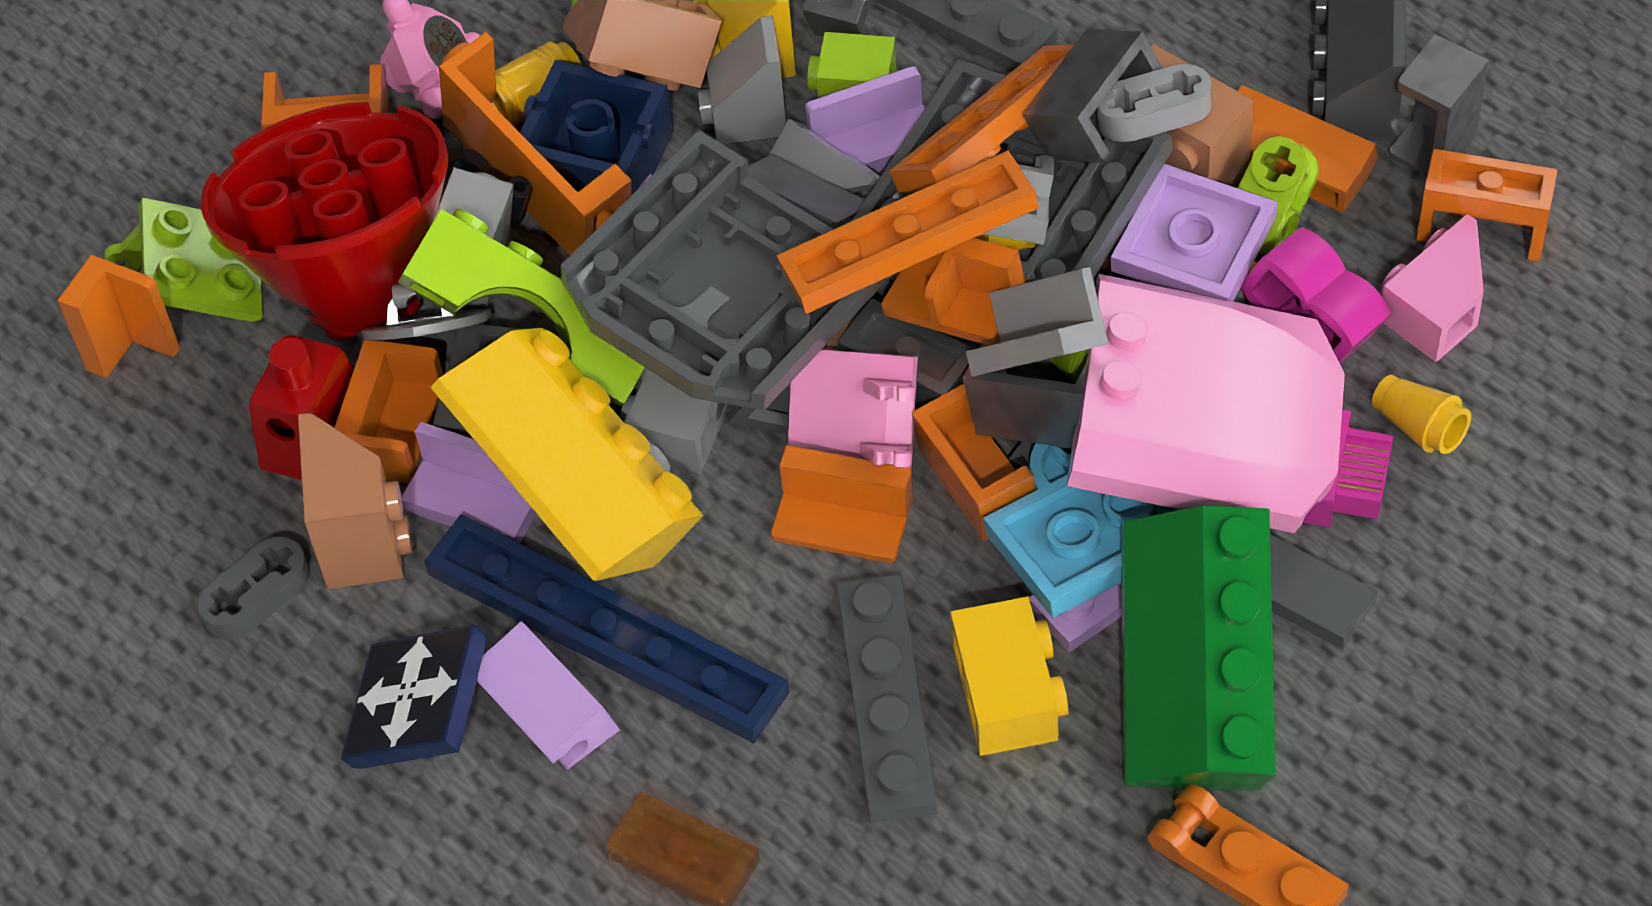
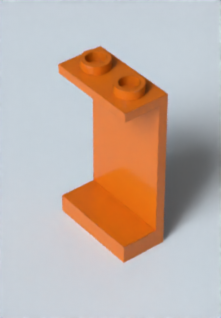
(467, 111)

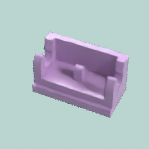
(544, 697)

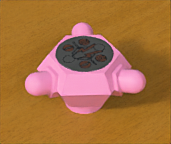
(417, 49)

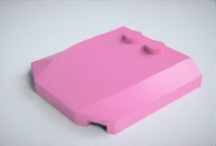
(1208, 405)

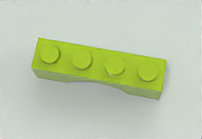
(464, 264)

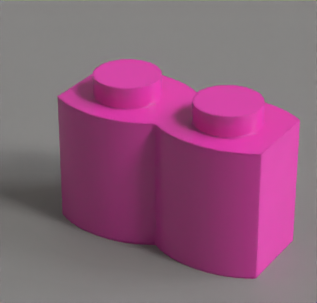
(1310, 281)

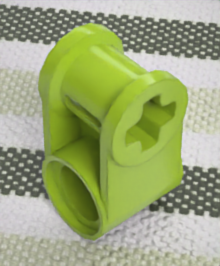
(1288, 191)

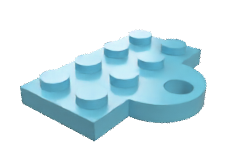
(1063, 536)

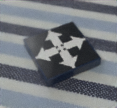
(414, 697)

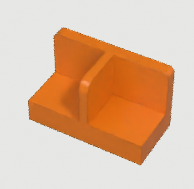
(954, 290)

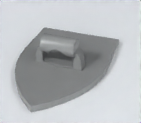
(397, 328)

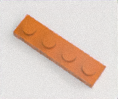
(981, 127)
(907, 231)

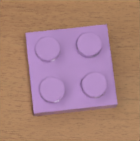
(1194, 235)

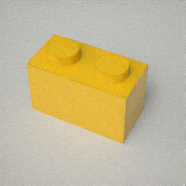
(1006, 675)

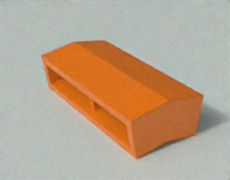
(1341, 155)

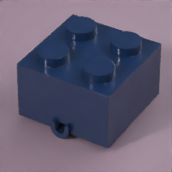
(597, 121)

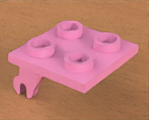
(855, 406)

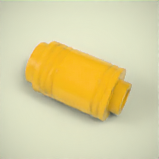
(526, 77)

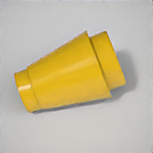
(1424, 414)

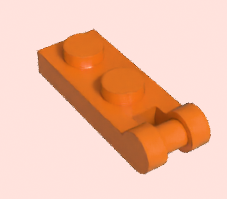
(1241, 857)

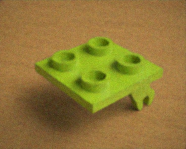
(188, 263)

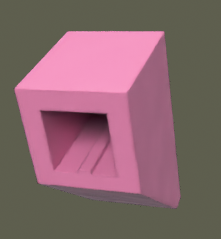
(1439, 292)

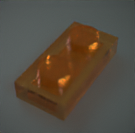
(682, 852)

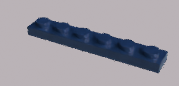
(608, 628)

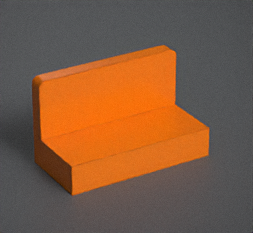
(110, 310)
(842, 504)

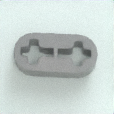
(1155, 103)

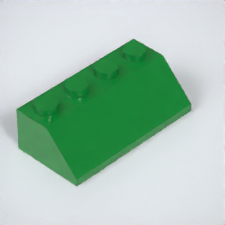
(1198, 649)

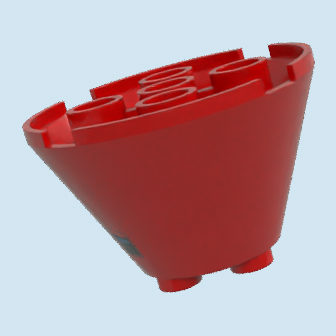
(331, 209)

